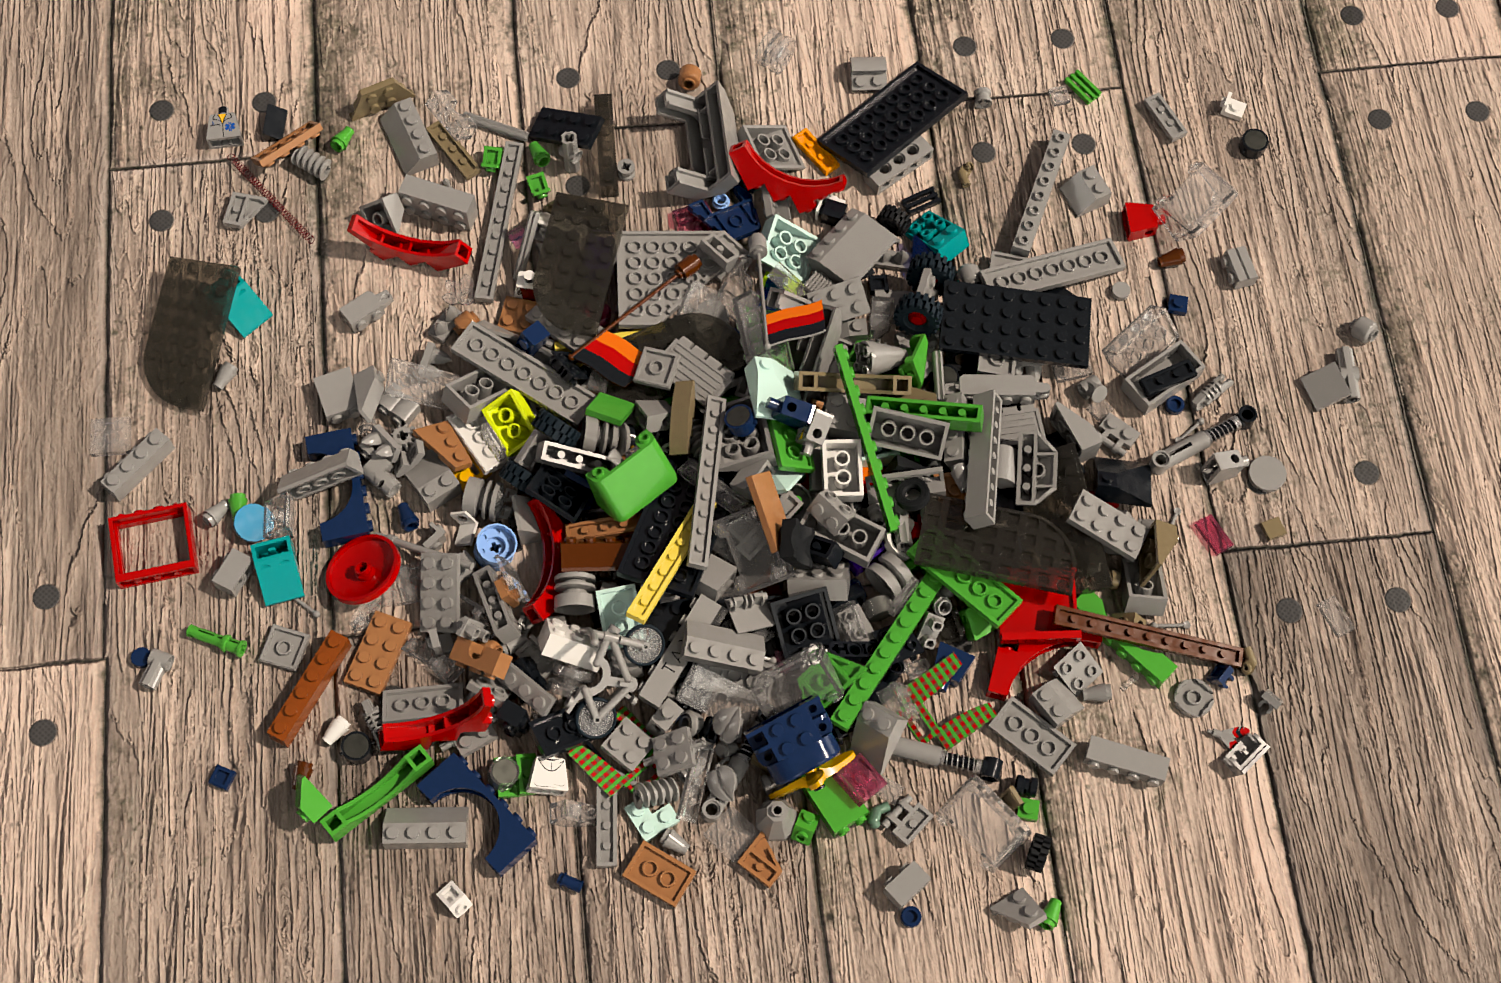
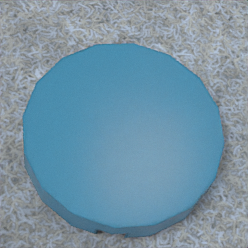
(250, 523)

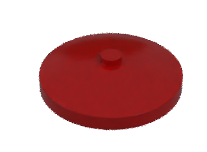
(363, 569)

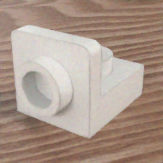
(1232, 108)
(454, 899)

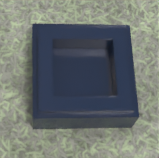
(222, 778)

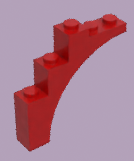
(757, 172)
(413, 251)
(552, 531)
(1009, 662)
(447, 726)

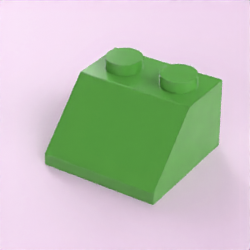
(309, 800)

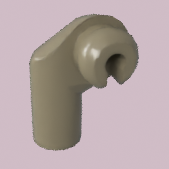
(964, 172)
(1250, 661)

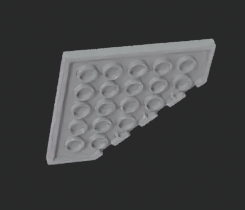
(647, 262)

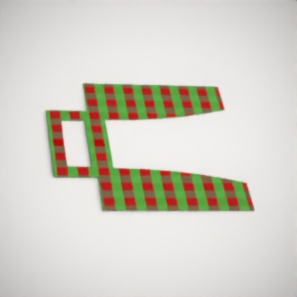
(960, 726)
(601, 771)

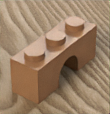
(491, 662)

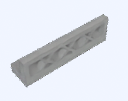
(935, 484)

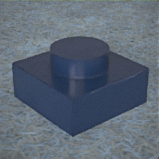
(1177, 304)

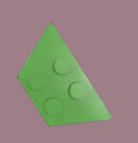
(846, 671)

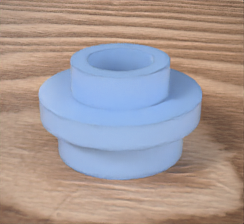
(724, 198)

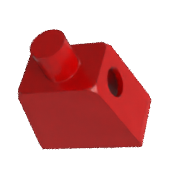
(1139, 220)

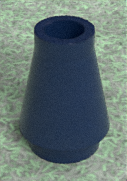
(408, 519)

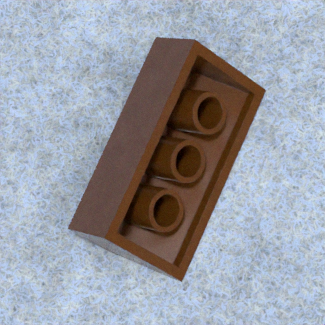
(592, 553)

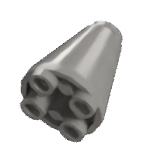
(877, 357)

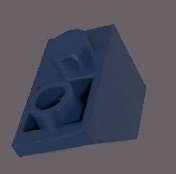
(532, 338)

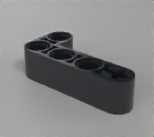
(861, 652)

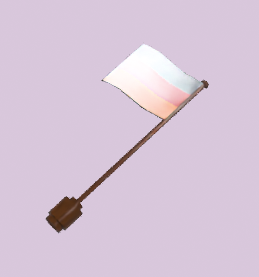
(613, 355)

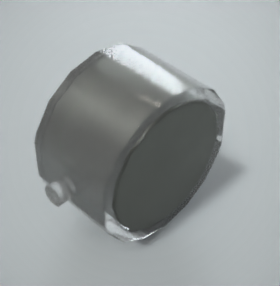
(877, 608)
(503, 773)

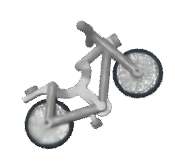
(642, 647)

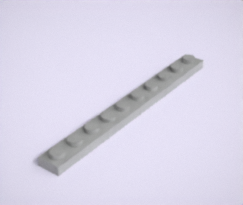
(499, 222)
(706, 483)

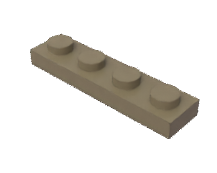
(454, 151)

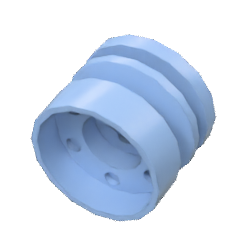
(498, 537)

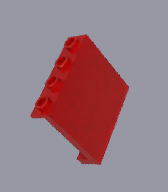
(1034, 617)

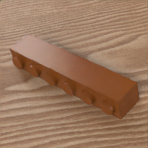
(309, 688)

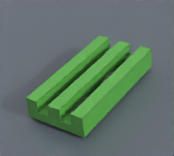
(1085, 86)

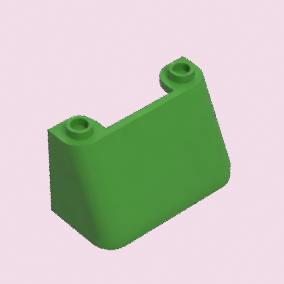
(914, 363)
(634, 480)

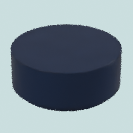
(1174, 405)
(140, 656)
(910, 917)

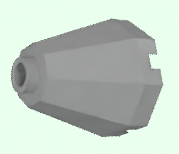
(776, 819)

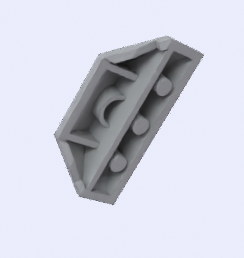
(1035, 469)

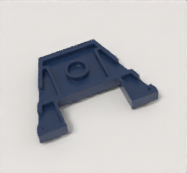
(737, 220)

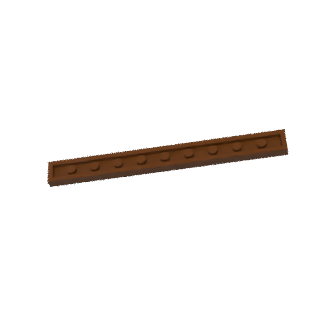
(1147, 636)

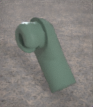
(875, 814)

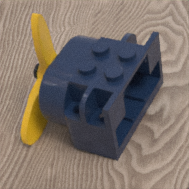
(798, 744)

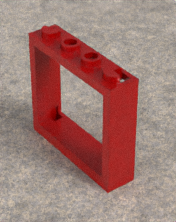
(158, 573)

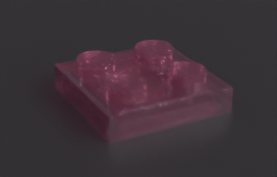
(860, 780)

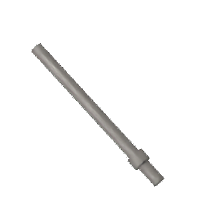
(420, 549)

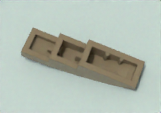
(681, 418)

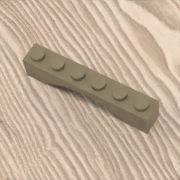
(866, 382)

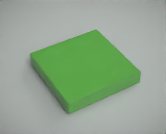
(610, 409)

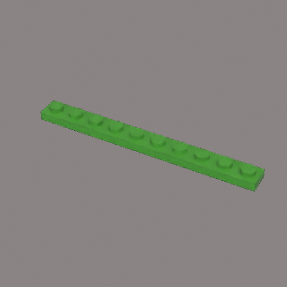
(869, 446)
(886, 652)

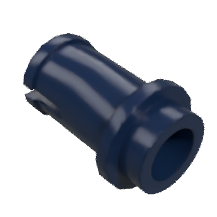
(569, 882)

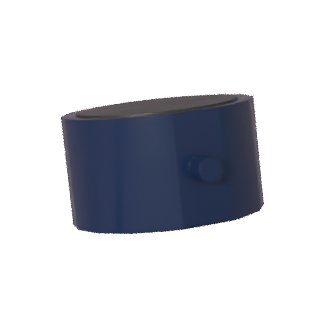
(740, 420)

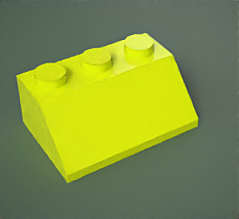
(510, 420)

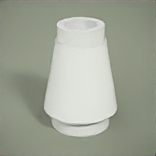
(336, 729)

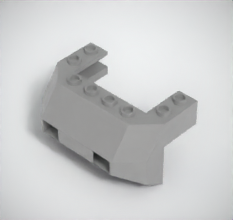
(709, 134)
(808, 353)

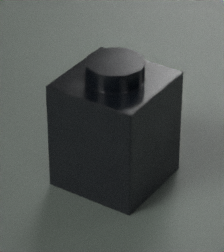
(832, 212)

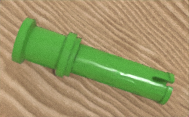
(225, 642)

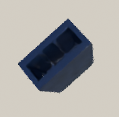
(791, 411)
(965, 658)

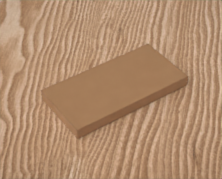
(767, 506)

